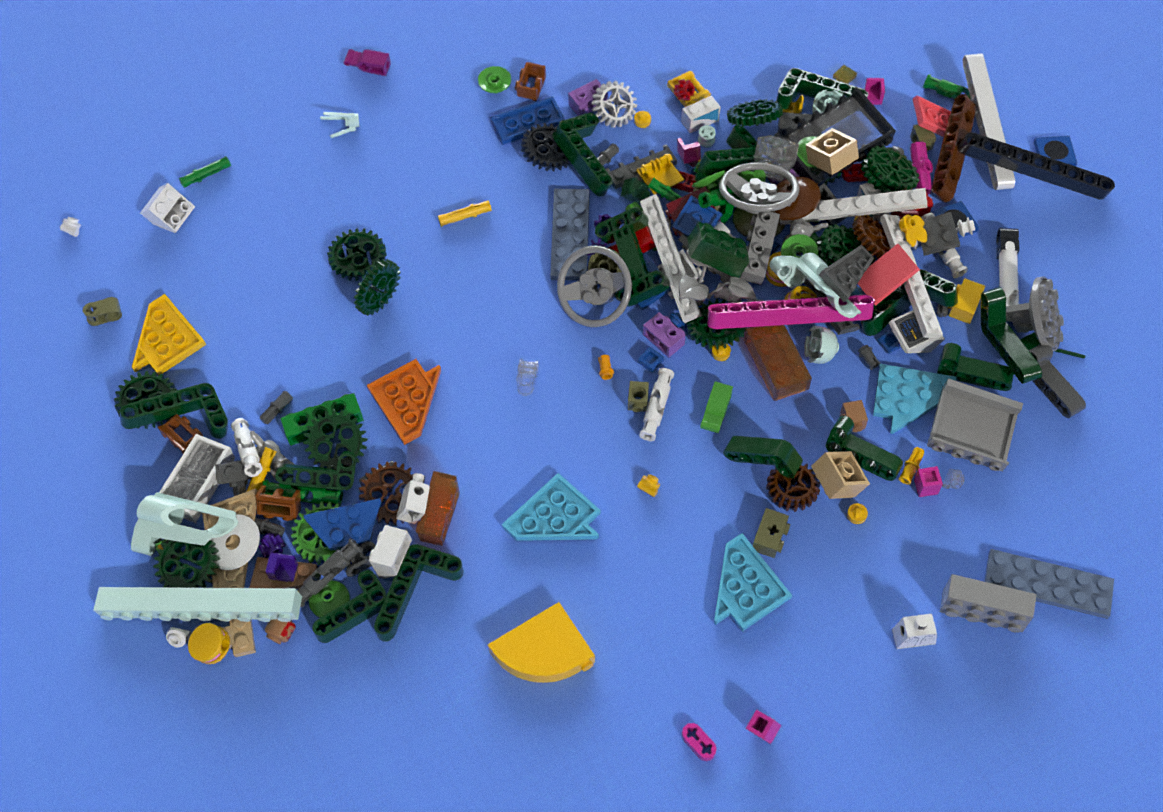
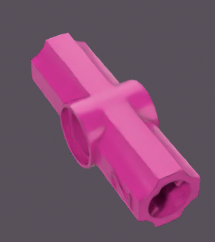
(923, 165)

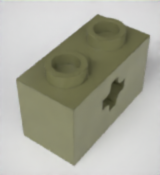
(771, 522)

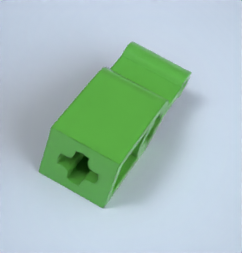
(716, 407)

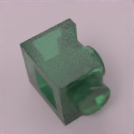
(635, 190)

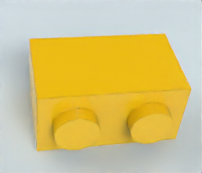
(968, 299)

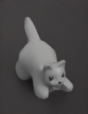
(803, 227)
(278, 460)

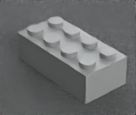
(988, 603)

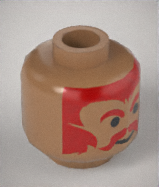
(279, 631)

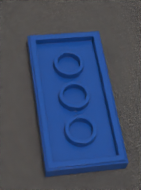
(514, 123)

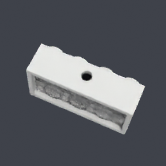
(195, 473)

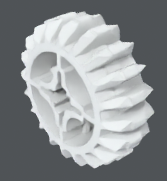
(627, 103)

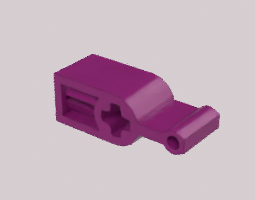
(369, 61)

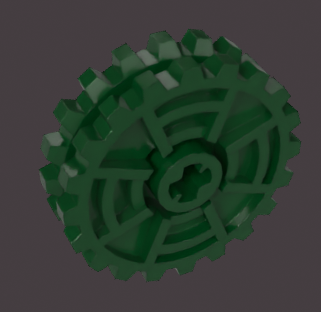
(889, 170)
(837, 243)

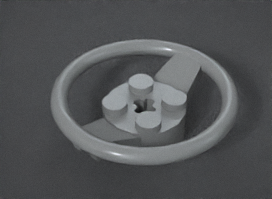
(757, 195)
(587, 289)

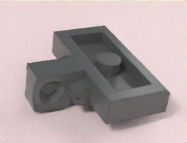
(233, 474)

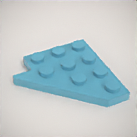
(906, 394)
(554, 514)
(747, 585)

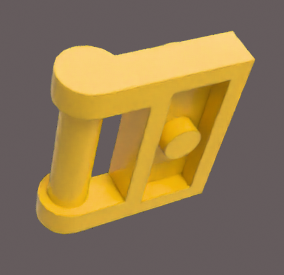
(703, 93)

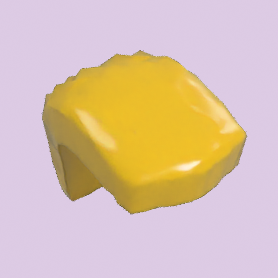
(796, 107)

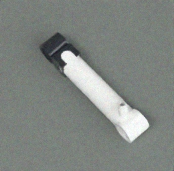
(1008, 264)

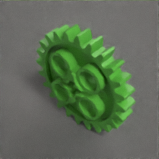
(303, 531)

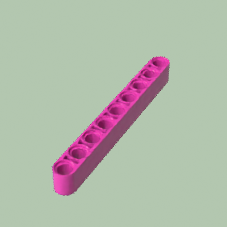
(784, 312)

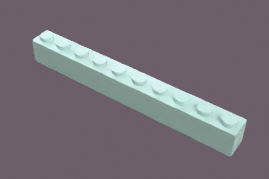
(198, 603)

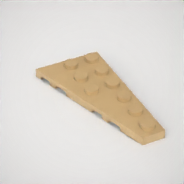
(242, 504)

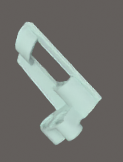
(795, 271)
(161, 519)

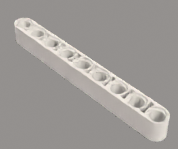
(986, 114)

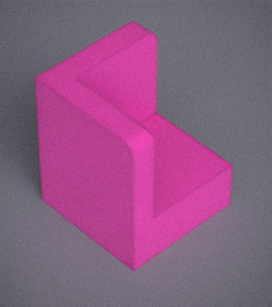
(875, 89)
(689, 152)
(928, 481)

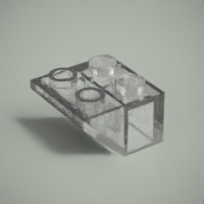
(776, 152)

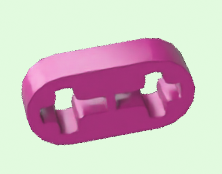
(702, 738)

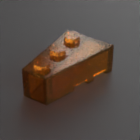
(439, 508)

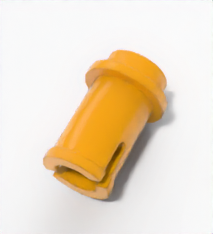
(606, 371)

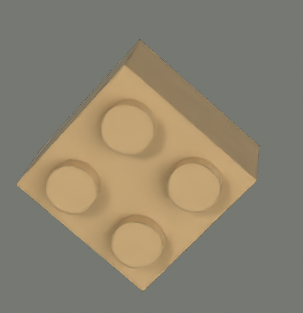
(832, 151)
(840, 475)

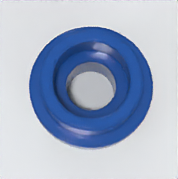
(676, 319)

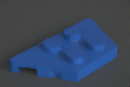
(345, 522)

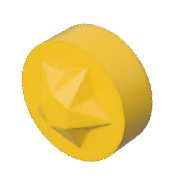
(642, 119)
(722, 353)
(857, 513)

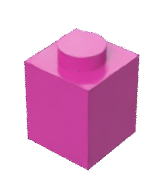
(763, 726)

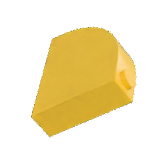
(543, 648)

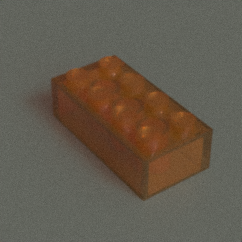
(777, 360)

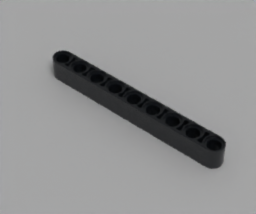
(1036, 165)

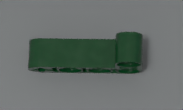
(974, 370)
(765, 452)
(867, 455)
(315, 472)
(348, 610)

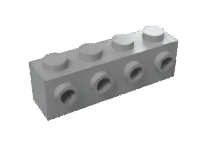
(760, 246)

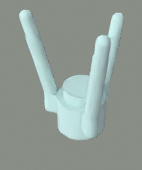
(351, 120)

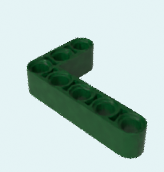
(810, 85)
(569, 138)
(742, 152)
(893, 305)
(1003, 337)
(179, 407)
(409, 583)

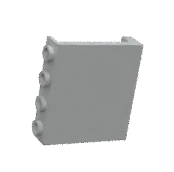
(974, 425)

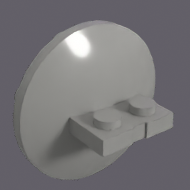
(1039, 314)

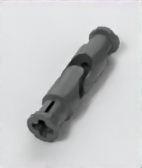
(328, 570)

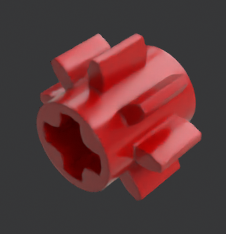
(684, 89)

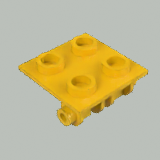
(662, 170)

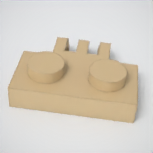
(241, 637)

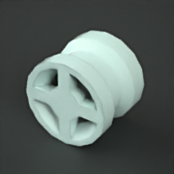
(706, 136)

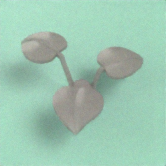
(693, 289)

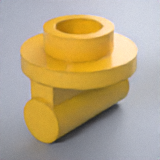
(649, 484)

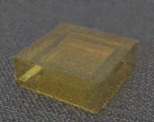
(845, 74)

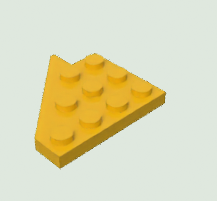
(165, 337)

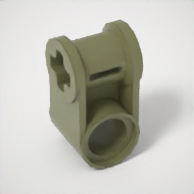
(104, 311)

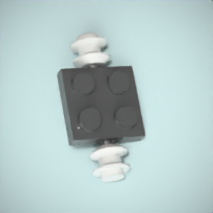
(943, 233)

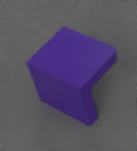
(281, 567)

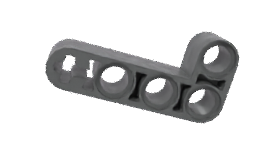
(1054, 385)

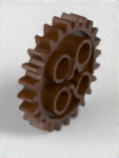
(871, 235)
(376, 483)

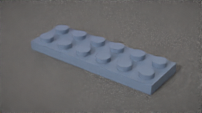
(569, 231)
(1052, 583)

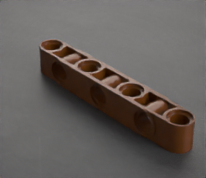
(950, 158)

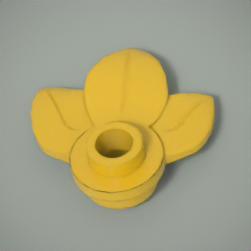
(913, 229)

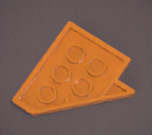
(406, 398)

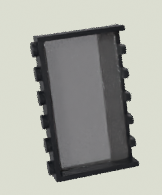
(851, 116)

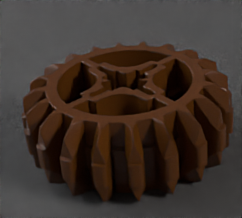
(804, 495)

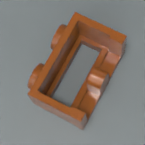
(534, 71)
(168, 428)
(278, 505)

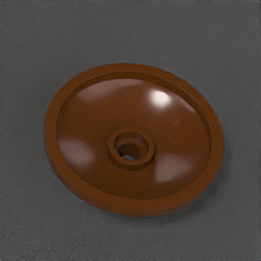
(806, 201)

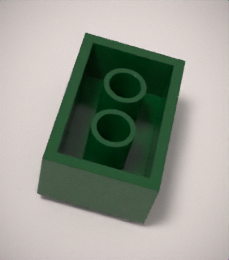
(718, 249)

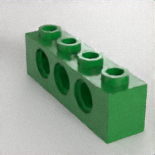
(293, 421)

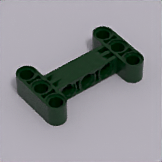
(632, 255)

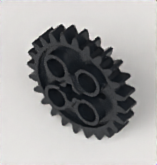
(542, 148)

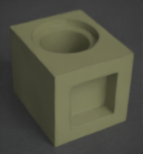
(921, 134)
(638, 389)

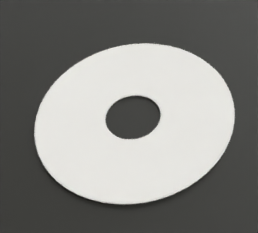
(249, 541)

